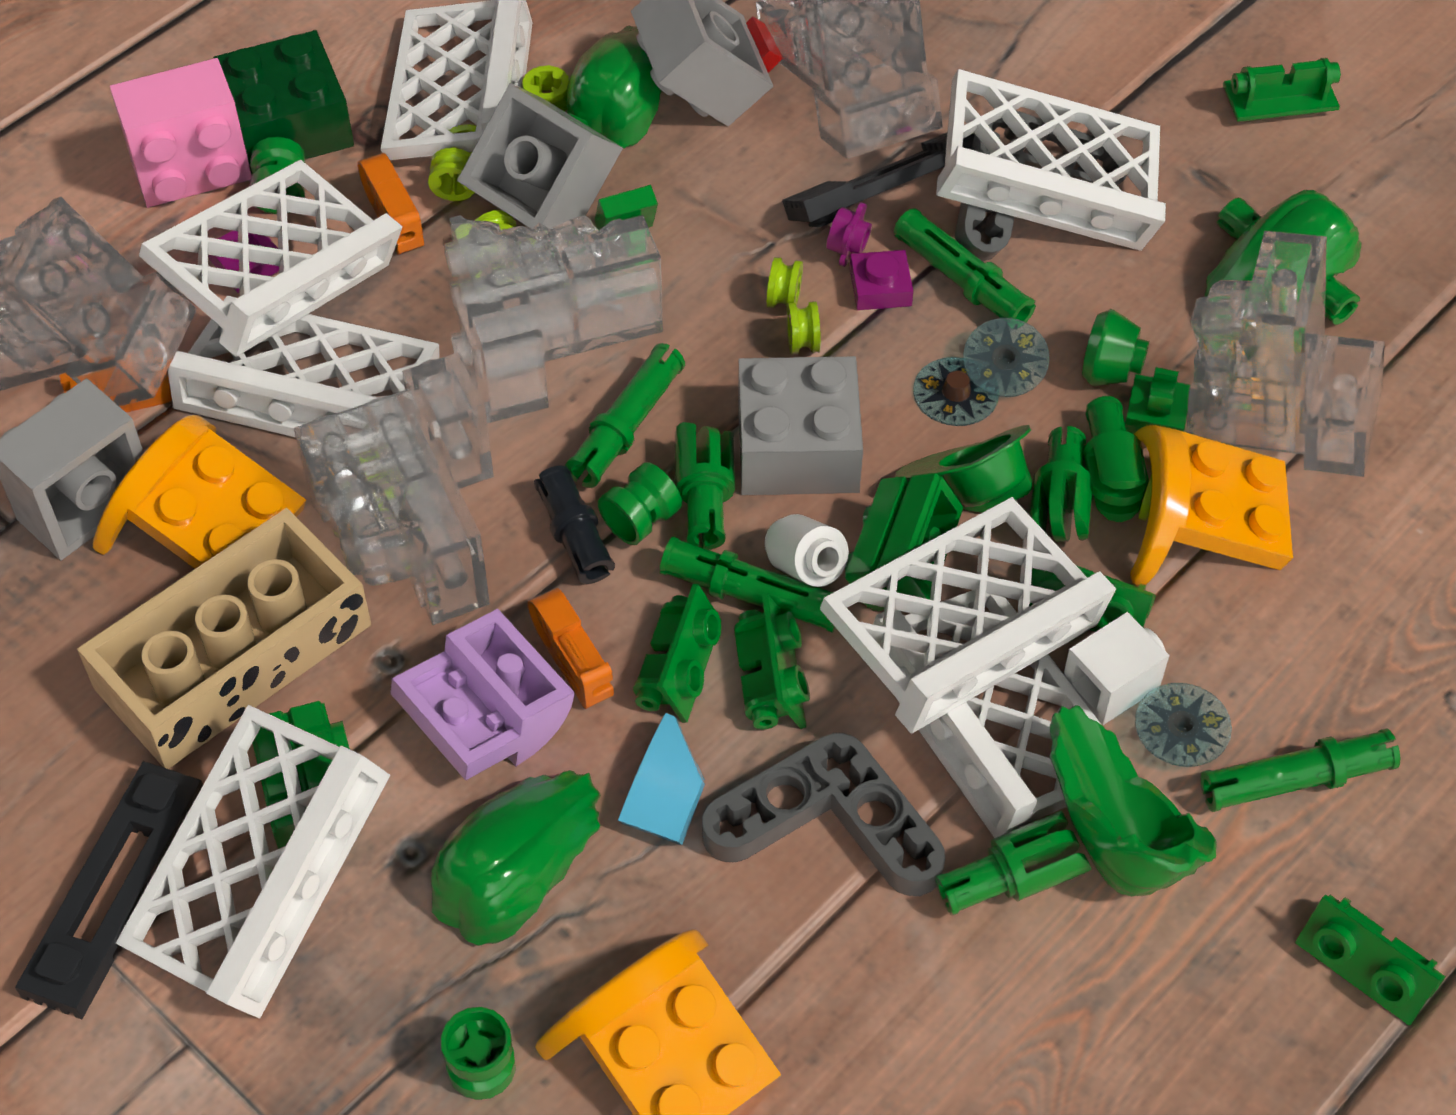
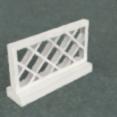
(506, 59)
(1049, 193)
(303, 278)
(277, 402)
(989, 656)
(966, 748)
(289, 892)

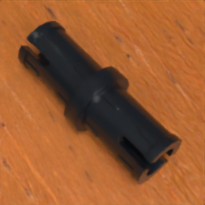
(574, 524)

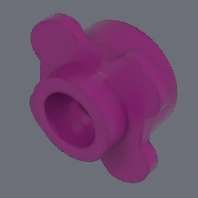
(849, 233)

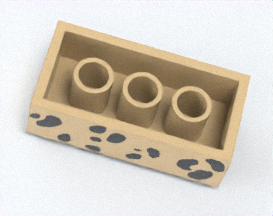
(225, 637)

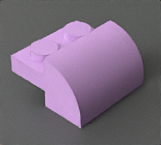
(485, 696)

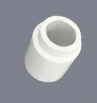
(806, 549)

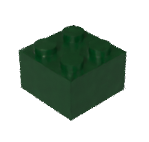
(288, 93)

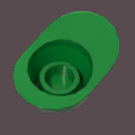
(982, 471)

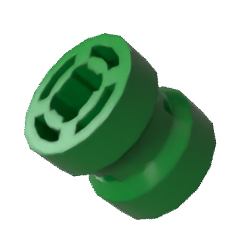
(272, 156)
(642, 501)
(474, 1038)

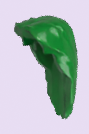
(615, 88)
(1299, 214)
(1122, 819)
(512, 855)

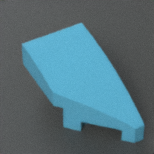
(665, 786)

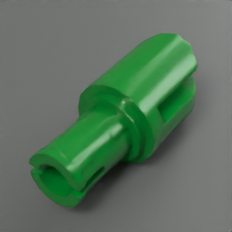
(1114, 461)
(704, 480)
(1063, 486)
(1017, 865)

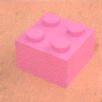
(182, 132)

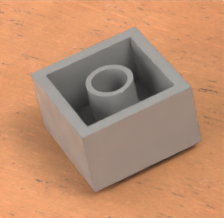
(702, 55)
(538, 161)
(799, 425)
(67, 465)

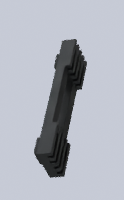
(823, 201)
(70, 970)

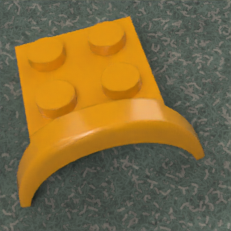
(194, 494)
(1213, 501)
(668, 1035)

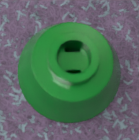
(1113, 350)

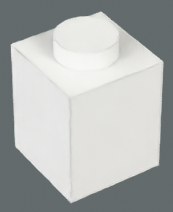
(1116, 667)

